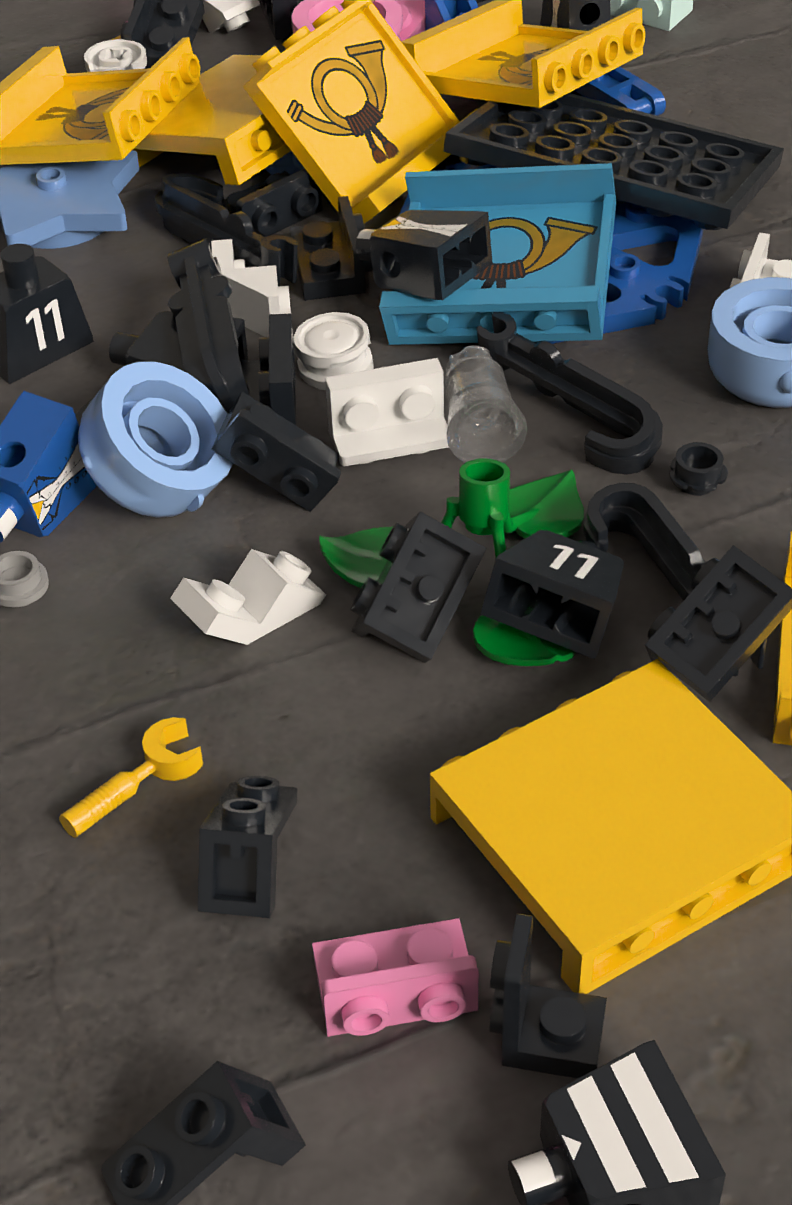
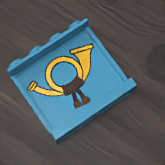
(547, 254)

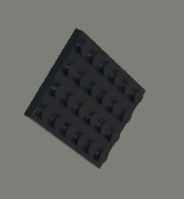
(653, 158)

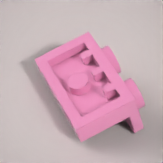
(395, 978)

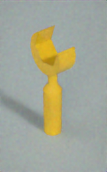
(122, 786)

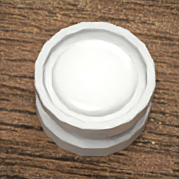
(115, 55)
(332, 347)

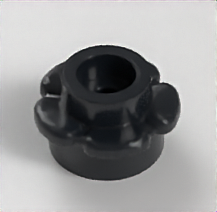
(698, 468)

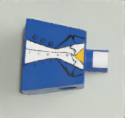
(40, 466)

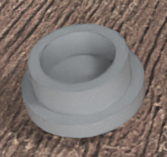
(21, 579)

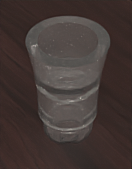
(481, 408)

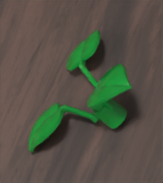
(486, 509)

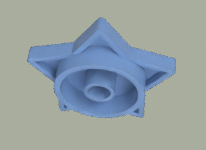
(63, 201)

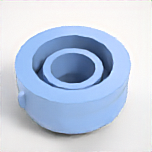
(754, 341)
(157, 409)

